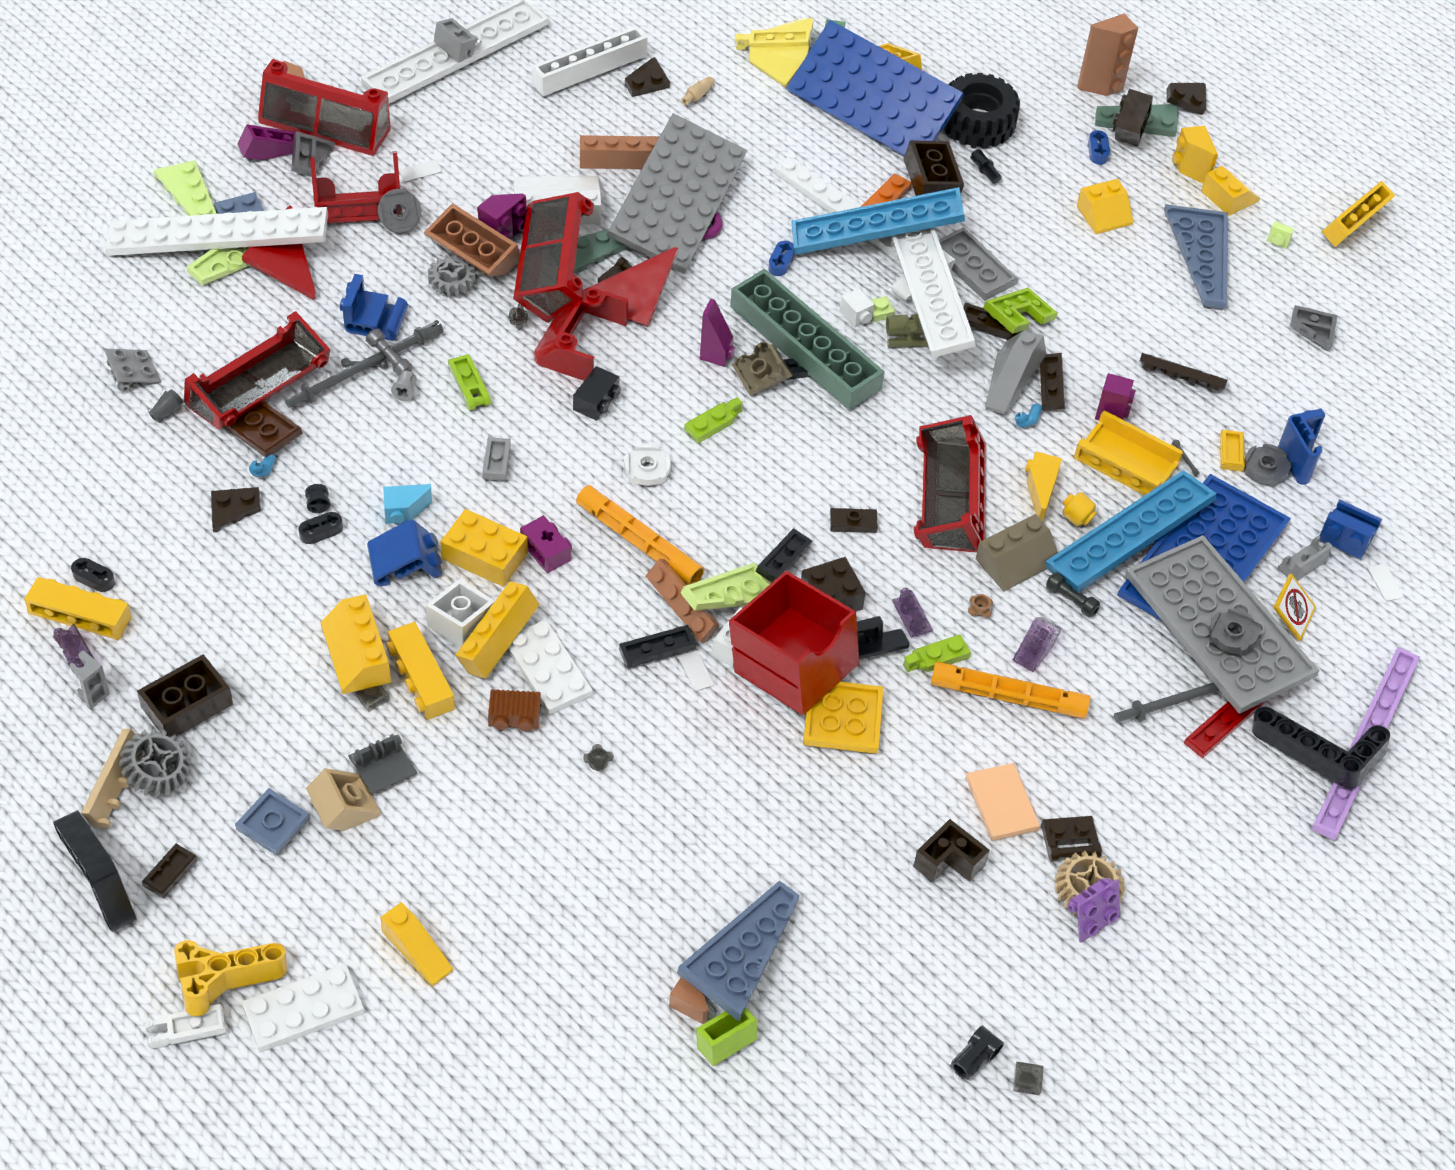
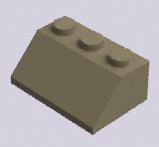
(1017, 552)

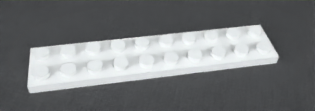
(433, 63)
(217, 231)
(933, 292)

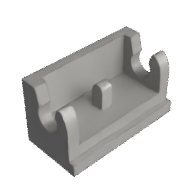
(454, 39)
(1306, 559)
(91, 679)

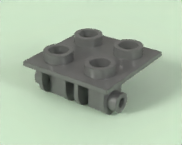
(382, 764)

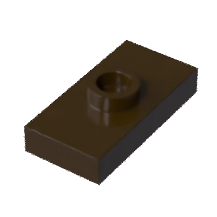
(853, 520)
(169, 871)

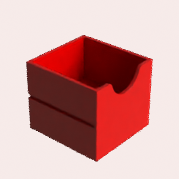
(794, 642)

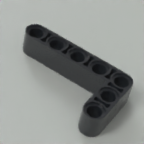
(1318, 753)
(97, 869)

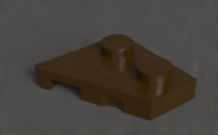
(647, 79)
(1188, 96)
(233, 505)

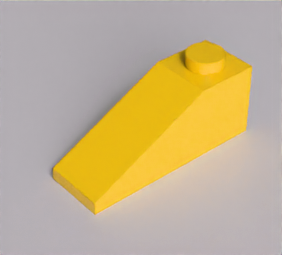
(1041, 480)
(415, 943)

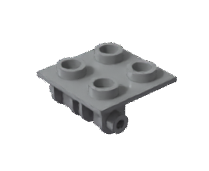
(130, 367)

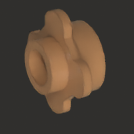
(983, 601)

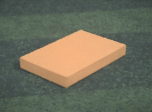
(1002, 801)

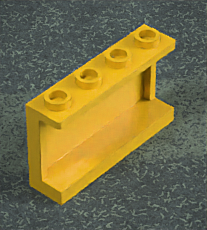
(1128, 454)

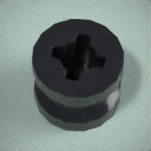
(317, 498)

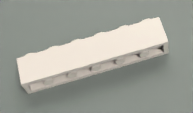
(589, 61)

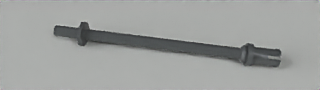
(420, 336)
(1139, 711)

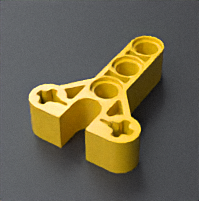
(209, 973)

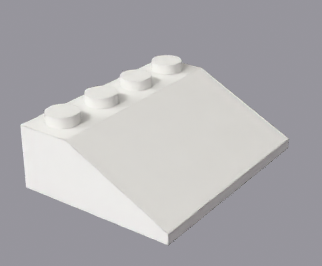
(549, 186)

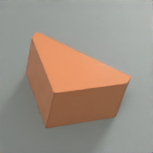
(689, 1001)

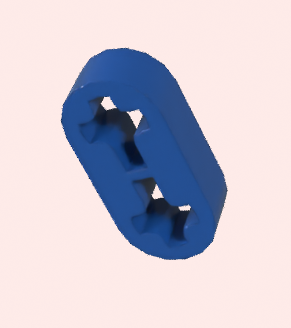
(1095, 147)
(777, 256)

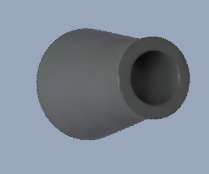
(166, 405)

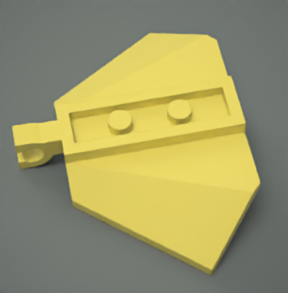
(778, 49)

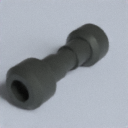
(1057, 583)

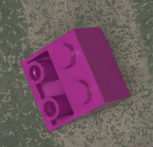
(504, 213)

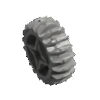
(151, 770)

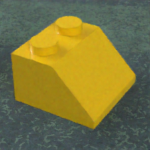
(1195, 153)
(1228, 191)
(1105, 206)

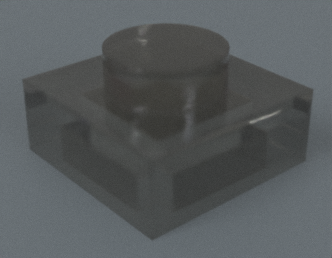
(372, 697)
(1028, 1078)

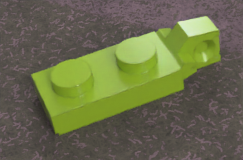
(713, 420)
(946, 651)

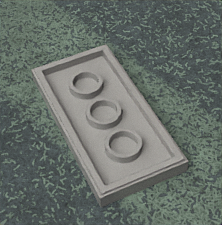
(977, 264)

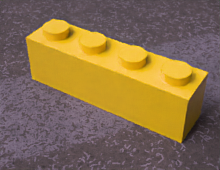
(1358, 213)
(79, 607)
(497, 629)
(420, 670)

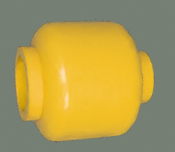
(1079, 509)

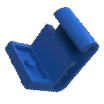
(370, 310)
(1298, 442)
(1350, 529)
(403, 552)

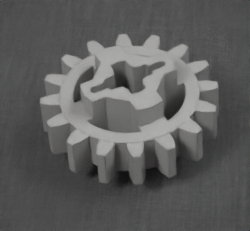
(451, 275)

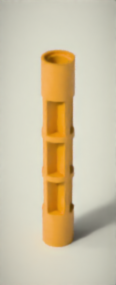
(639, 534)
(1010, 690)

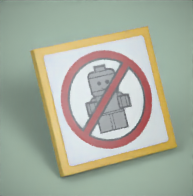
(1294, 607)

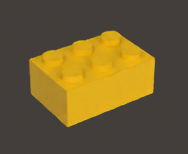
(484, 547)

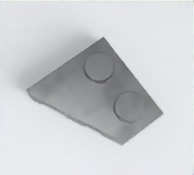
(306, 146)
(1315, 325)

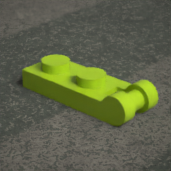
(469, 381)

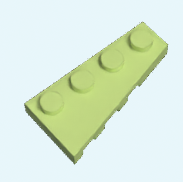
(187, 187)
(217, 264)
(726, 589)

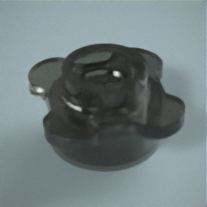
(518, 316)
(598, 763)

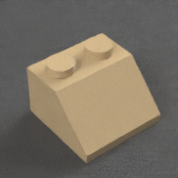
(342, 799)

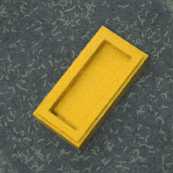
(1232, 450)

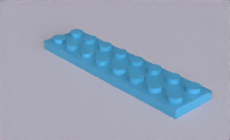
(877, 221)
(1131, 530)

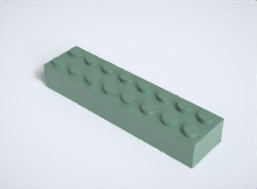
(807, 339)

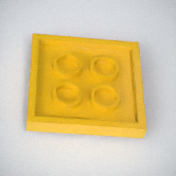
(846, 719)

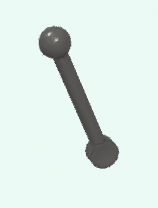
(346, 363)
(1176, 443)

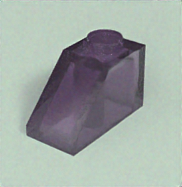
(1037, 643)

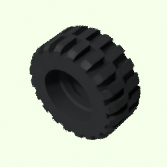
(988, 127)

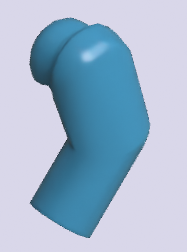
(1029, 419)
(263, 468)

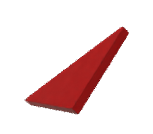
(283, 263)
(641, 285)

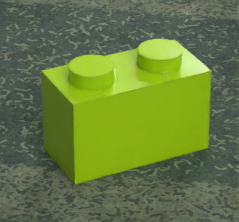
(725, 1036)

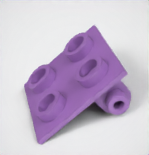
(1096, 907)

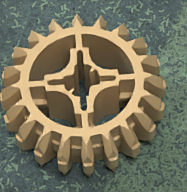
(1072, 882)

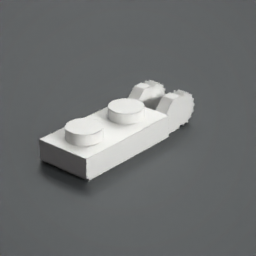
(185, 1027)

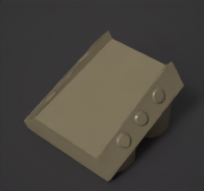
(761, 368)

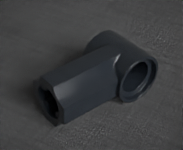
(981, 1047)

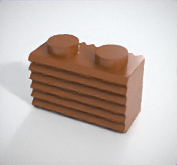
(514, 709)

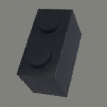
(596, 393)

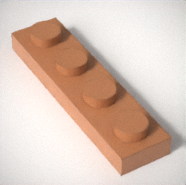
(669, 586)

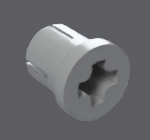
(404, 387)

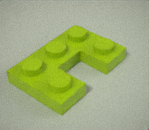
(1009, 306)

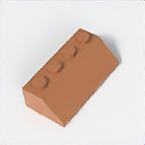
(1108, 55)
(615, 151)
(474, 241)

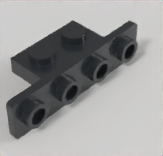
(874, 641)

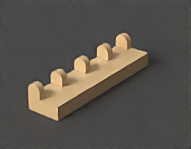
(108, 786)

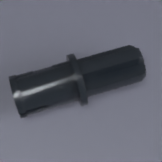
(985, 166)

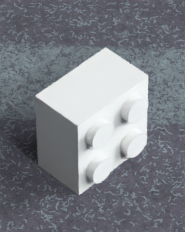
(457, 611)

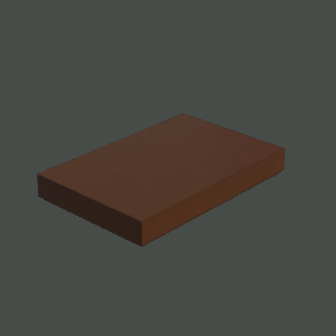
(265, 429)

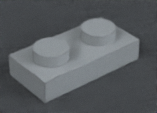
(496, 458)

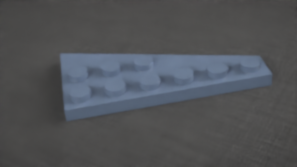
(1204, 246)
(736, 957)

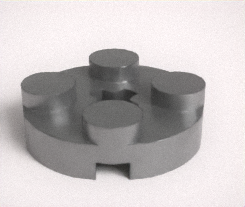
(409, 217)
(1264, 474)
(1229, 642)

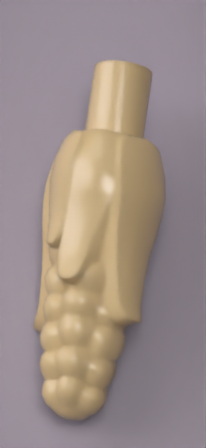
(697, 90)

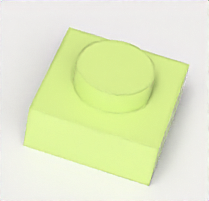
(1280, 234)
(882, 308)

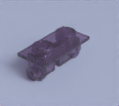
(911, 613)
(72, 644)

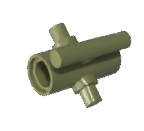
(907, 329)

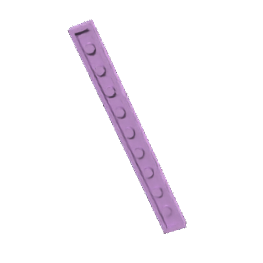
(1379, 713)

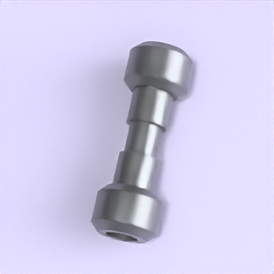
(376, 339)

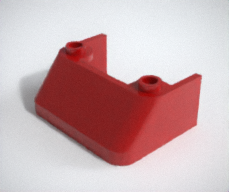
(353, 206)
(558, 345)

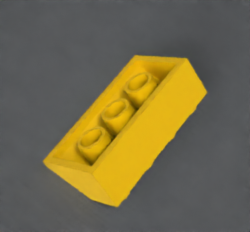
(355, 645)

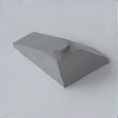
(1013, 369)

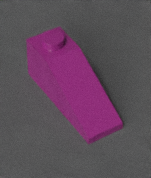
(265, 142)
(715, 336)

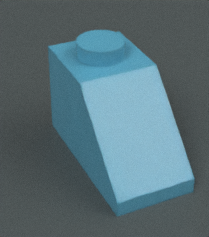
(405, 502)

